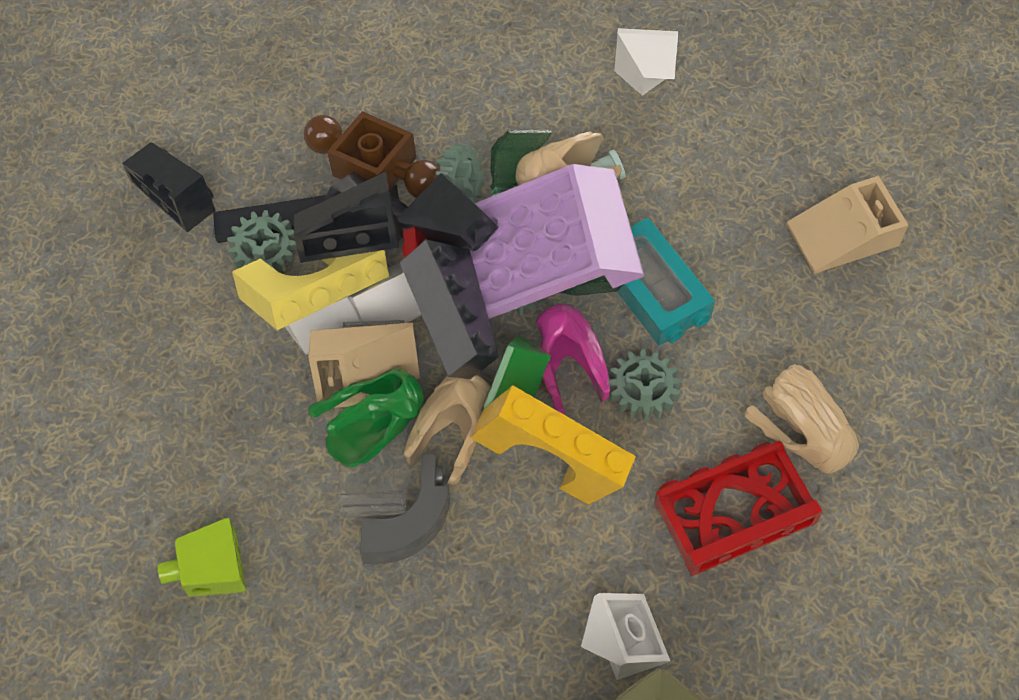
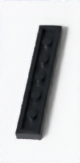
(287, 209)

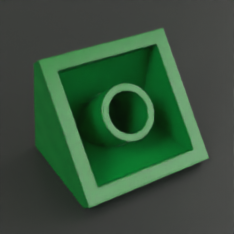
(521, 367)

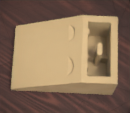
(849, 226)
(358, 355)

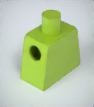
(206, 561)

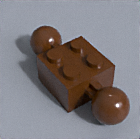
(370, 149)

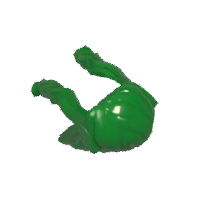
(375, 421)

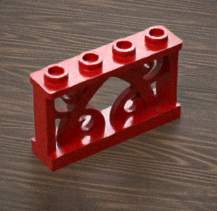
(716, 549)

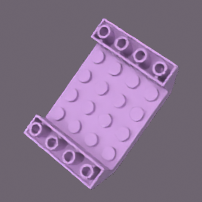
(555, 238)

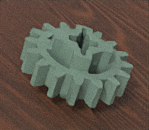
(463, 170)
(258, 240)
(629, 387)

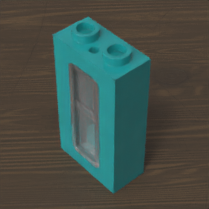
(669, 294)

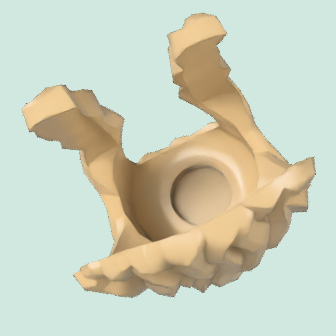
(557, 155)
(452, 401)
(810, 412)

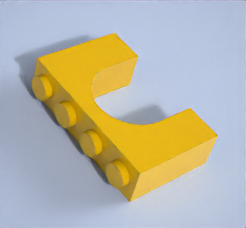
(594, 462)

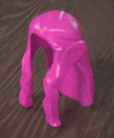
(569, 334)

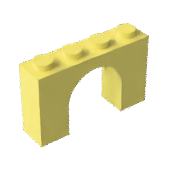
(288, 298)

